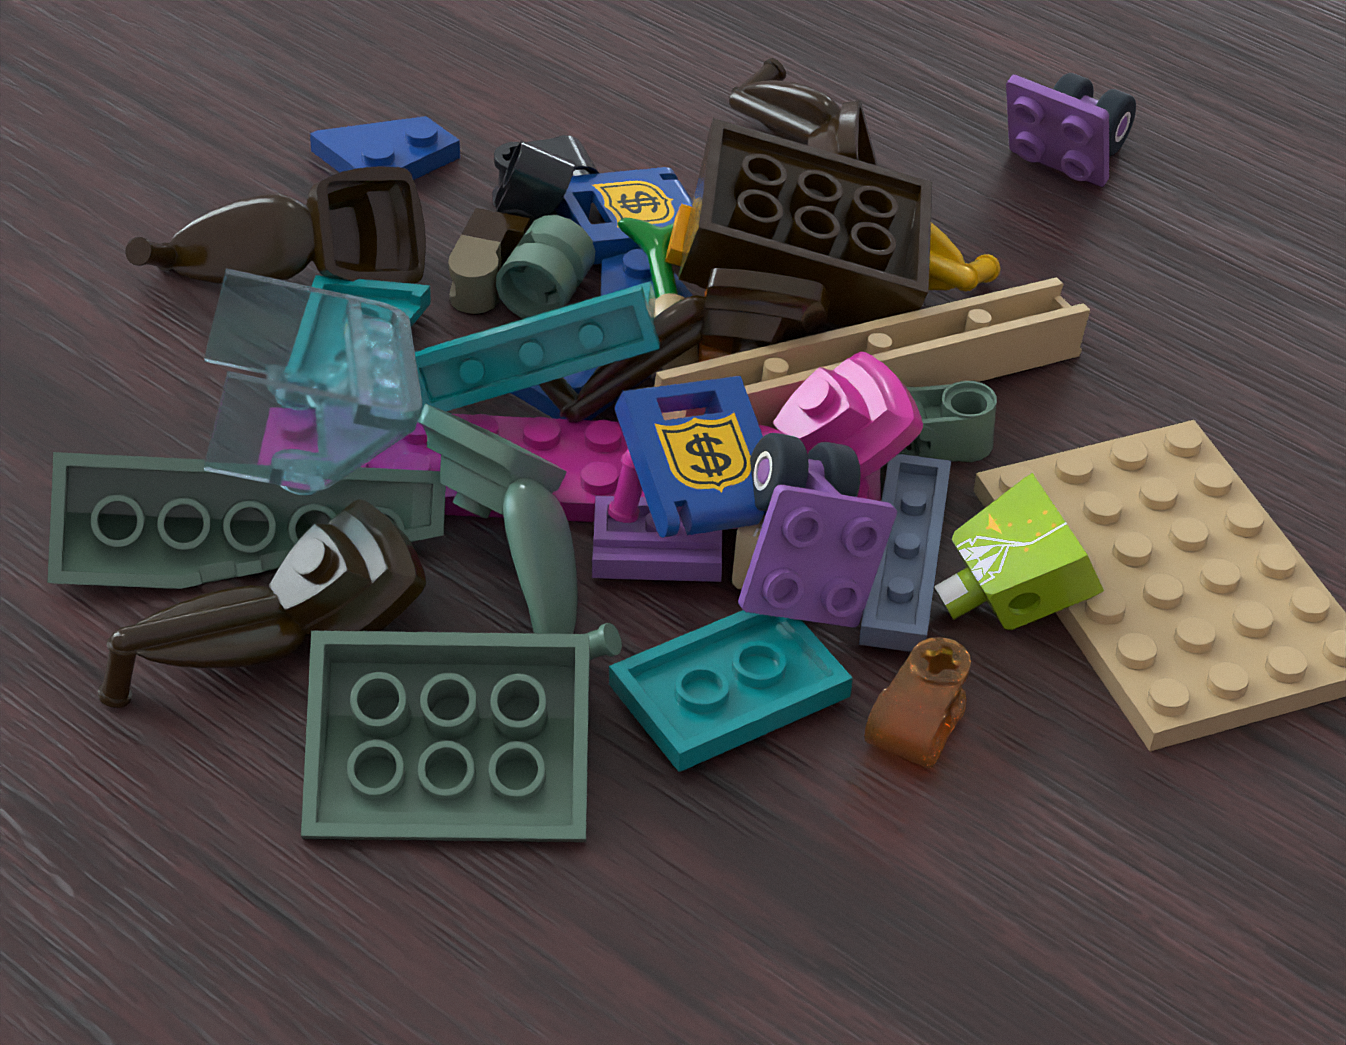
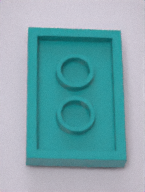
(728, 684)

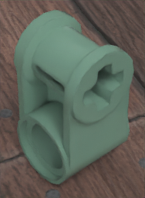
(955, 421)

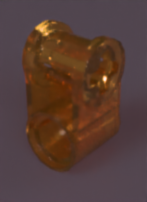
(921, 702)

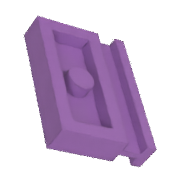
(640, 553)

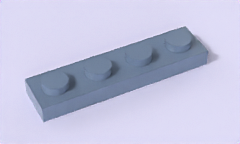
(904, 583)

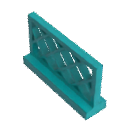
(538, 348)

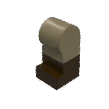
(480, 256)

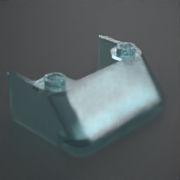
(333, 385)

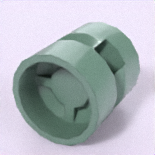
(545, 266)

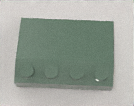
(447, 736)

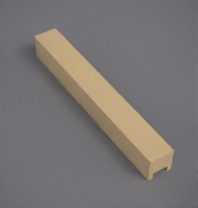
(923, 347)

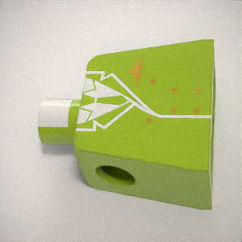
(1019, 560)

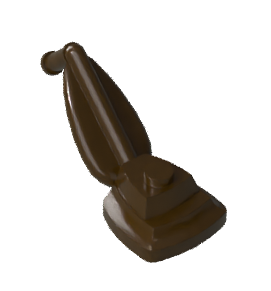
(804, 113)
(352, 228)
(737, 315)
(335, 578)

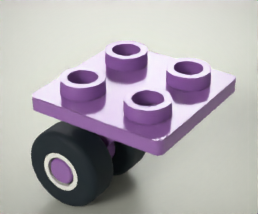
(1067, 125)
(817, 535)

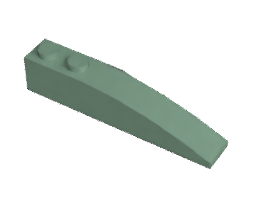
(186, 526)

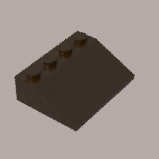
(813, 219)

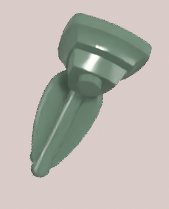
(520, 486)

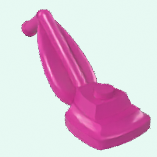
(850, 406)

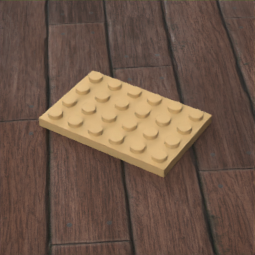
(1203, 594)

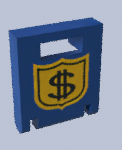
(636, 194)
(693, 459)

